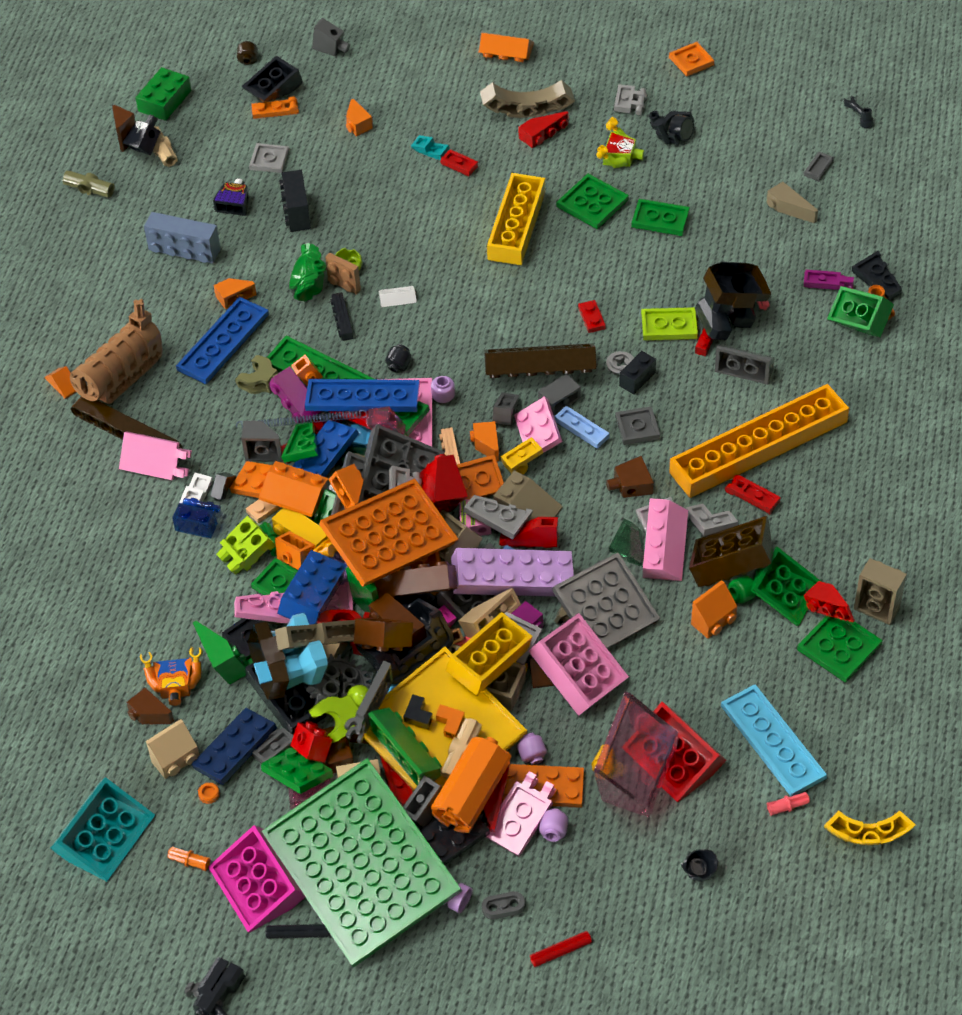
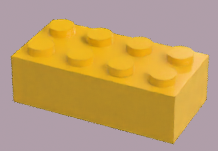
(489, 653)

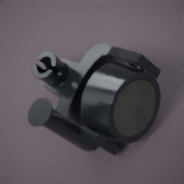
(680, 126)

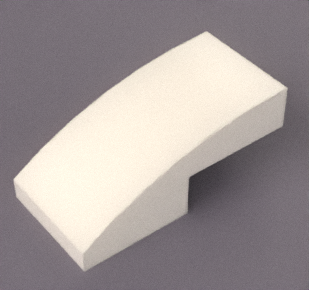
(198, 487)

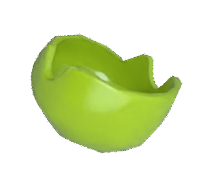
(351, 256)

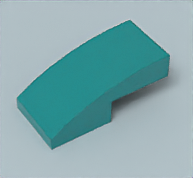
(427, 146)

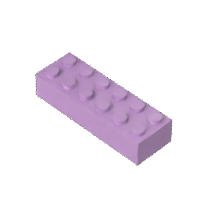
(500, 569)

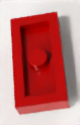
(459, 162)
(591, 316)

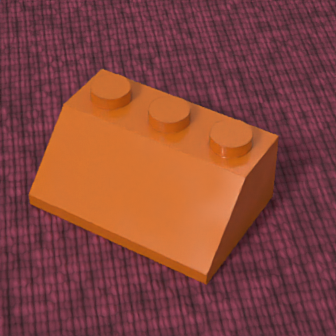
(505, 47)
(293, 488)

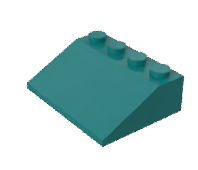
(103, 830)

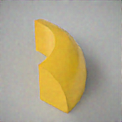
(869, 834)

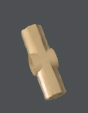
(164, 150)
(469, 730)

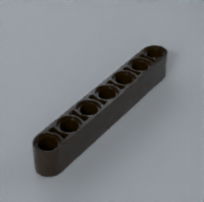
(113, 420)

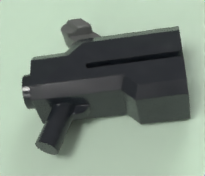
(215, 987)

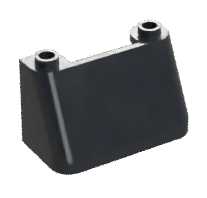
(407, 661)

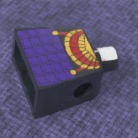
(232, 198)

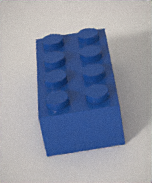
(312, 587)

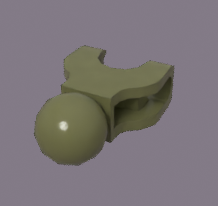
(260, 379)

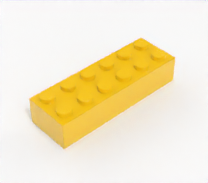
(516, 219)

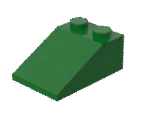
(861, 311)
(222, 655)

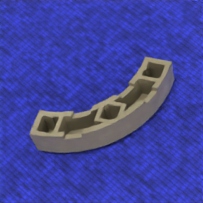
(527, 103)

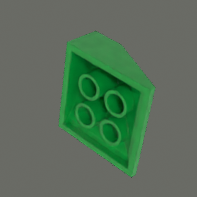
(784, 585)

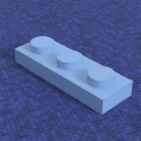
(581, 427)

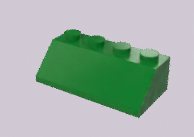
(403, 746)

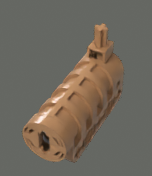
(120, 360)

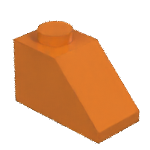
(358, 119)
(230, 289)
(485, 438)
(347, 484)

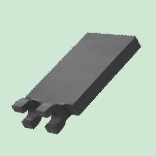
(371, 702)

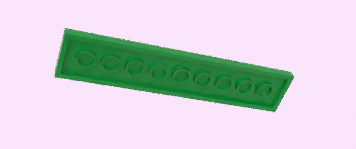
(291, 350)

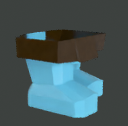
(285, 668)

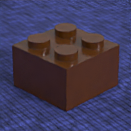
(383, 633)

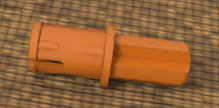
(189, 858)

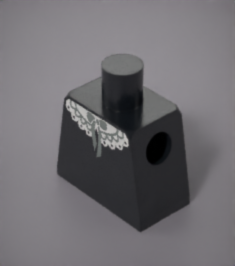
(143, 136)

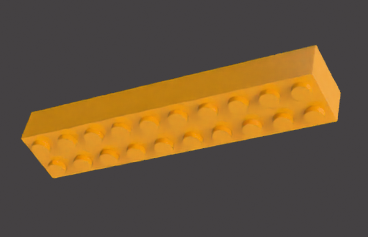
(758, 440)

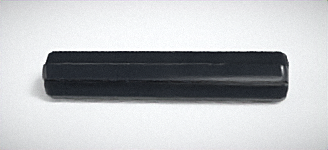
(296, 931)

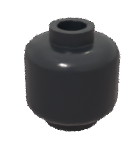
(398, 358)

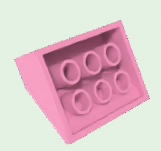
(578, 664)

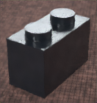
(637, 372)

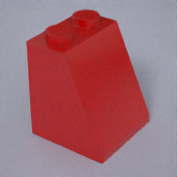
(443, 483)

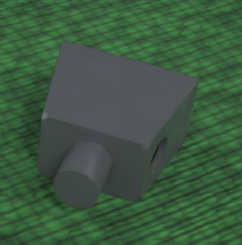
(329, 38)

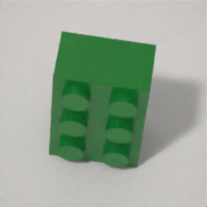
(163, 94)

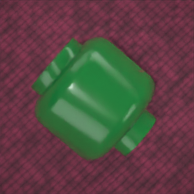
(741, 589)

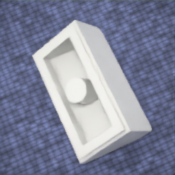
(397, 296)

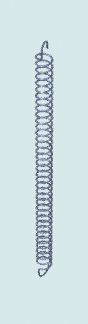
(311, 418)

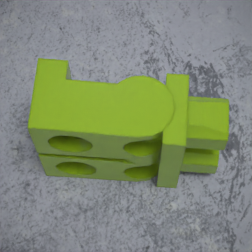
(245, 545)

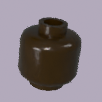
(247, 51)

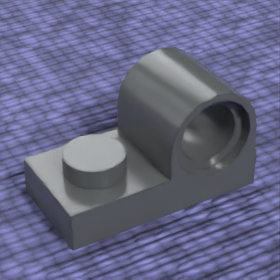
(505, 409)

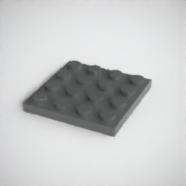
(607, 600)

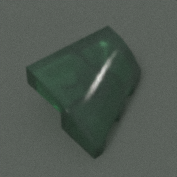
(628, 543)

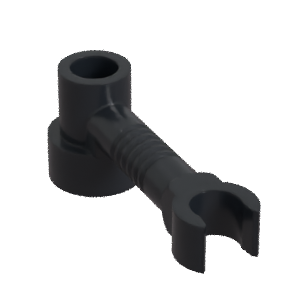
(866, 119)

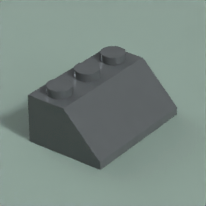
(743, 364)

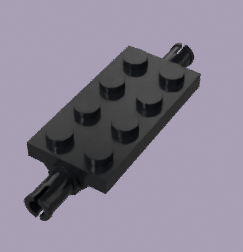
(450, 843)

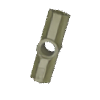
(88, 183)

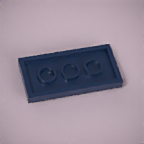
(234, 746)

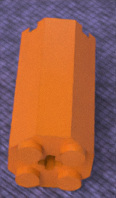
(471, 784)

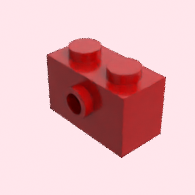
(311, 741)

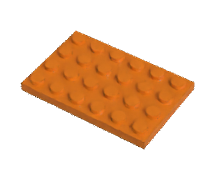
(388, 532)

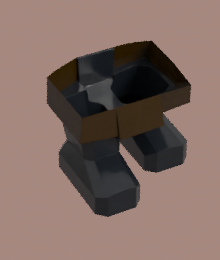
(731, 291)

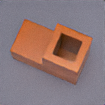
(452, 718)

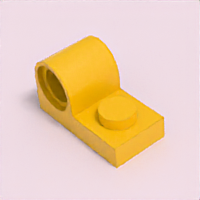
(521, 455)

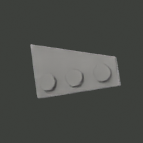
(502, 518)

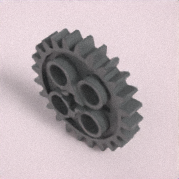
(349, 676)

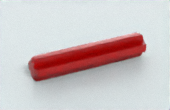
(560, 948)

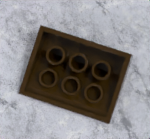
(731, 552)

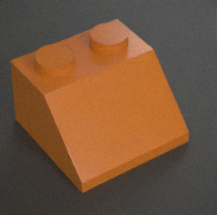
(713, 610)

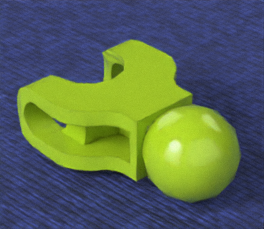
(340, 709)

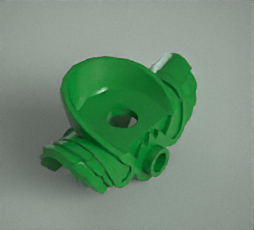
(307, 273)

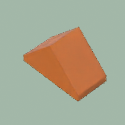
(61, 381)

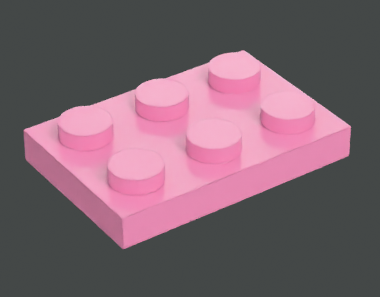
(539, 423)

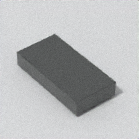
(818, 166)

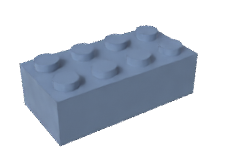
(182, 237)

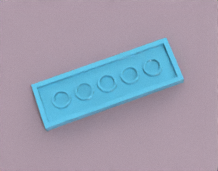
(773, 740)

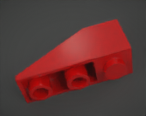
(539, 129)
(536, 533)
(826, 600)

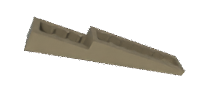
(326, 632)

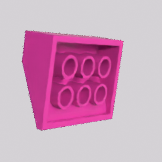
(255, 880)

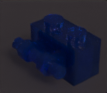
(196, 517)

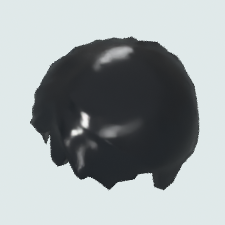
(701, 865)

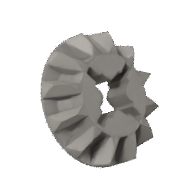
(615, 359)

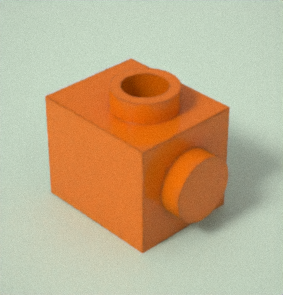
(306, 369)

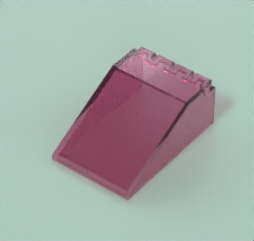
(635, 757)

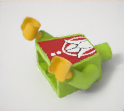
(620, 147)

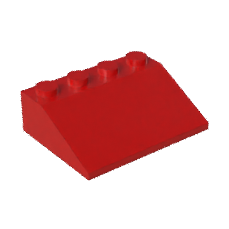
(693, 758)

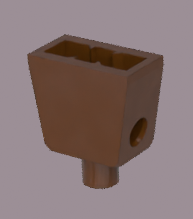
(631, 479)

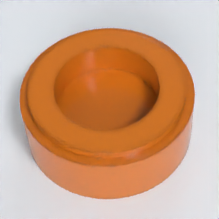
(208, 793)

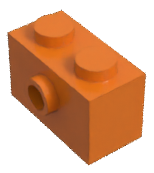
(292, 549)

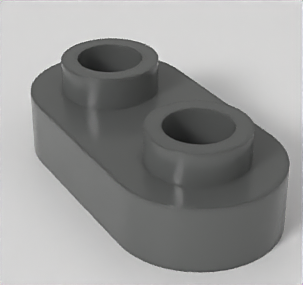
(502, 904)

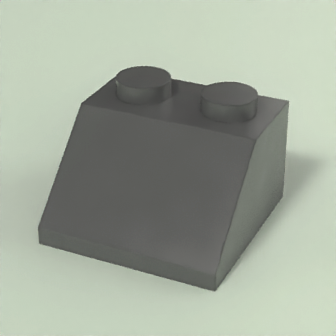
(260, 442)

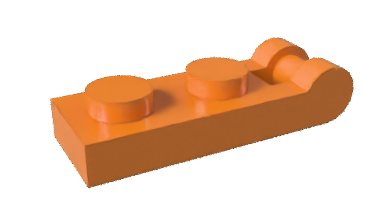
(275, 108)

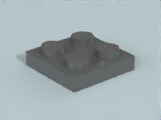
(637, 425)

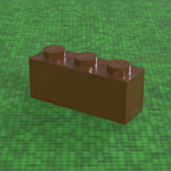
(390, 608)

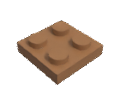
(342, 273)

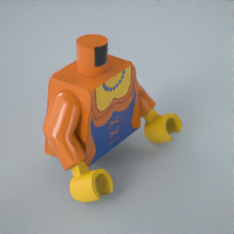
(173, 677)

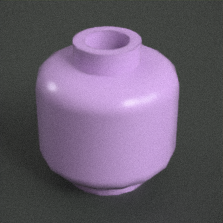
(443, 389)
(531, 749)
(553, 825)

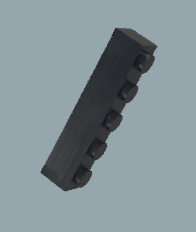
(341, 316)

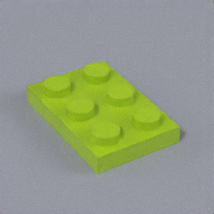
(669, 323)

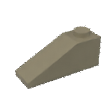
(789, 202)

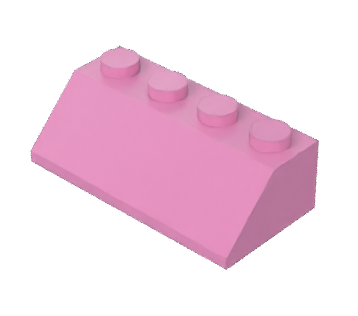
(665, 540)

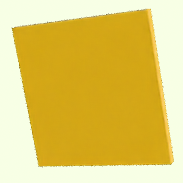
(438, 688)

